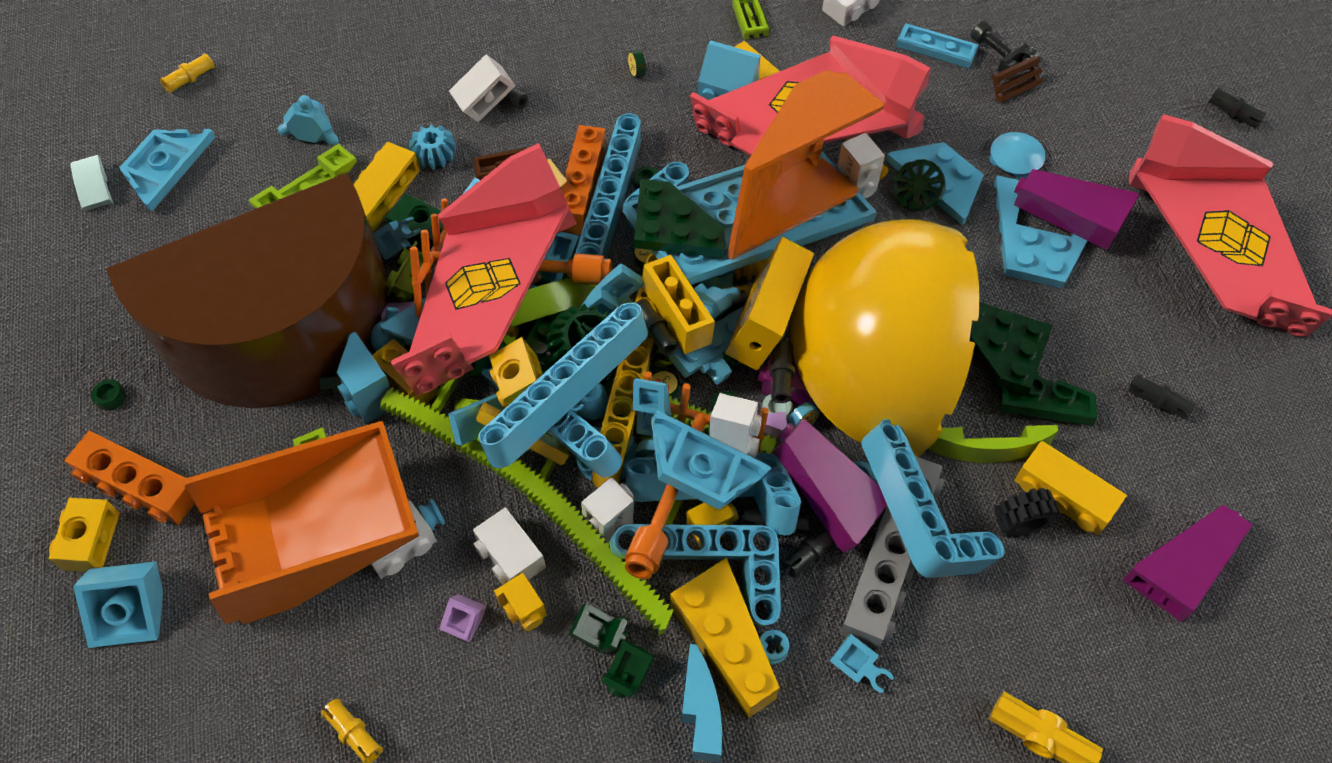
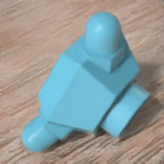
(308, 122)
(717, 300)

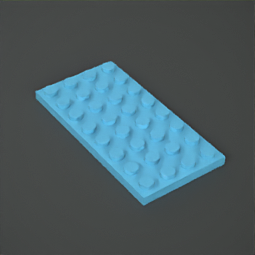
(719, 199)

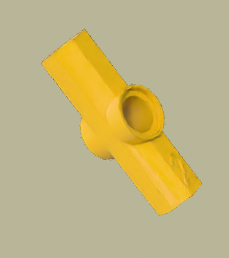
(1043, 732)

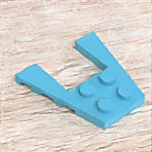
(1029, 251)

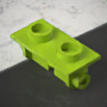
(401, 282)

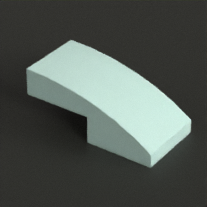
(90, 183)

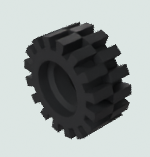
(1027, 513)

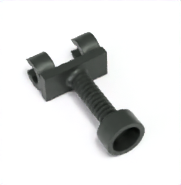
(982, 33)

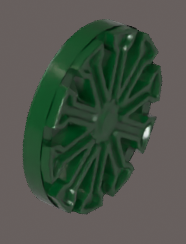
(919, 185)

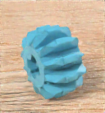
(433, 146)

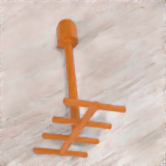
(582, 268)
(650, 541)

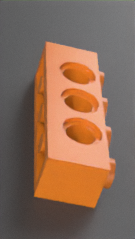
(583, 172)
(96, 453)

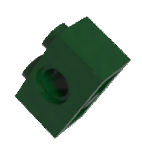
(420, 211)

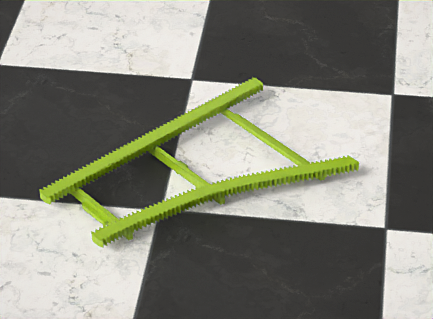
(549, 499)

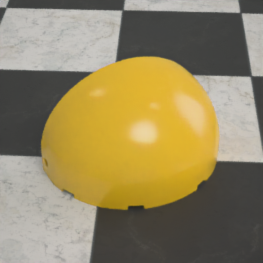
(888, 328)

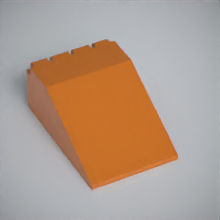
(785, 175)
(301, 520)

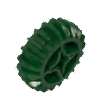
(571, 328)

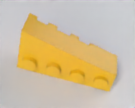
(725, 634)

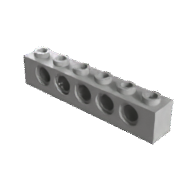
(860, 621)

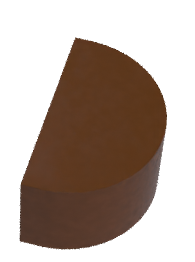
(261, 298)

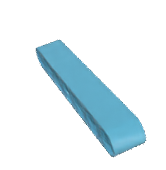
(611, 187)
(563, 385)
(579, 439)

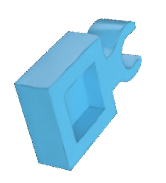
(393, 237)
(857, 661)

